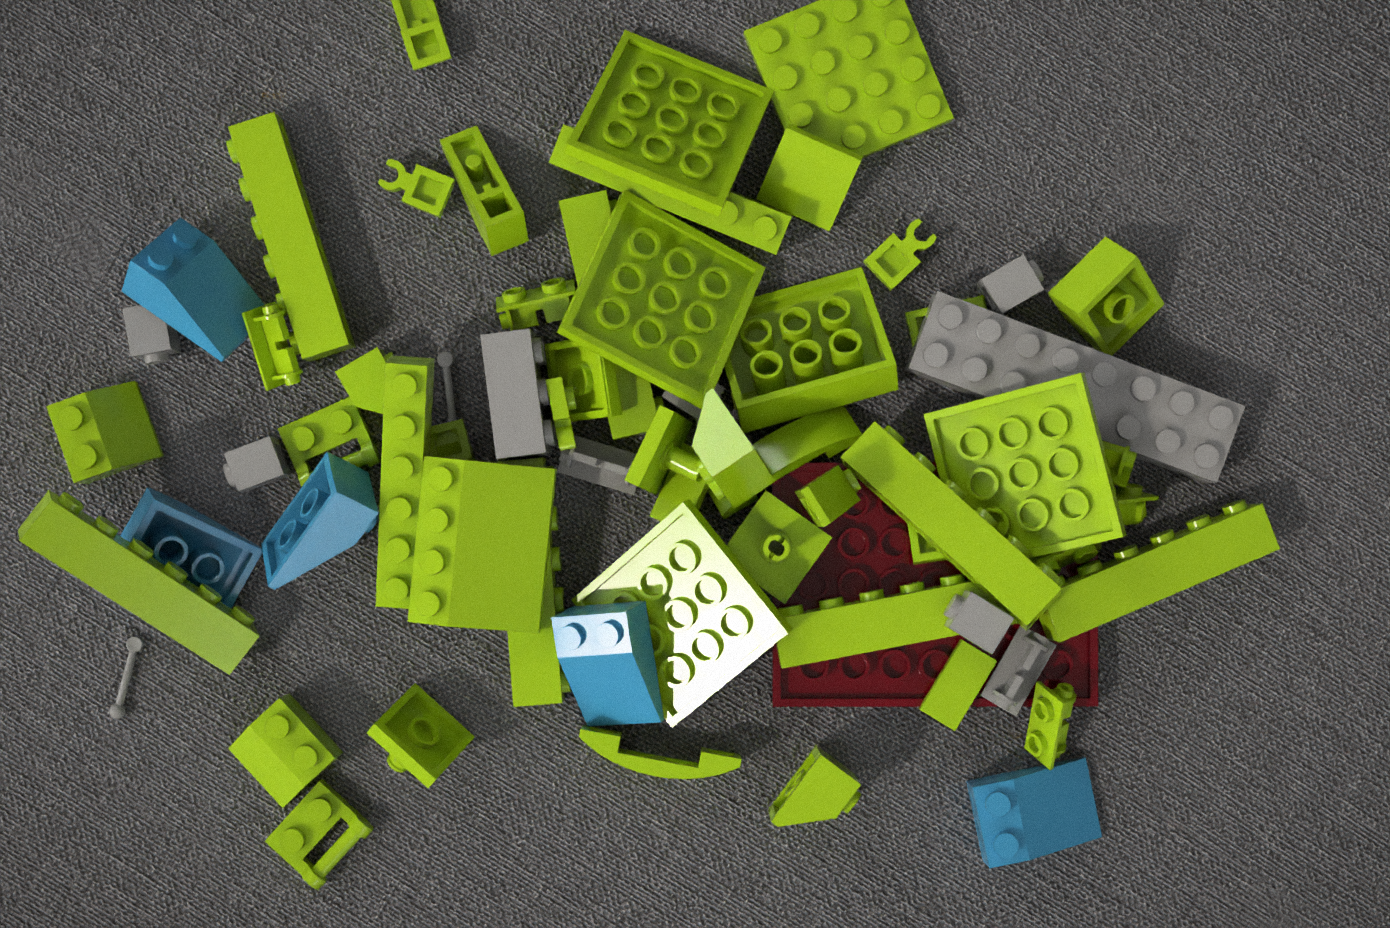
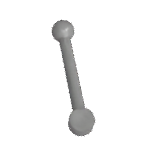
(446, 360)
(134, 645)

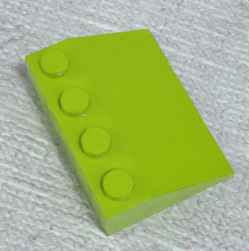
(809, 351)
(481, 545)

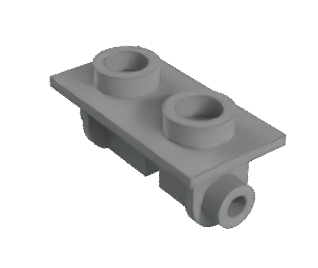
(598, 464)
(1018, 670)

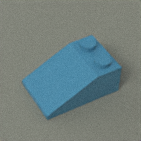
(192, 288)
(320, 521)
(194, 543)
(609, 662)
(1033, 811)

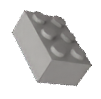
(517, 394)

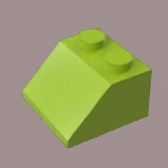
(1107, 296)
(104, 432)
(726, 455)
(285, 749)
(816, 791)

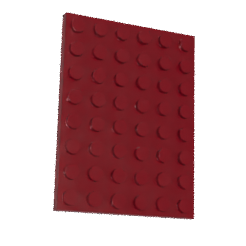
(872, 553)

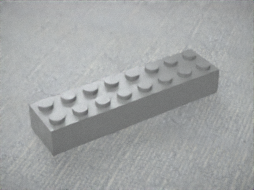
(1133, 406)

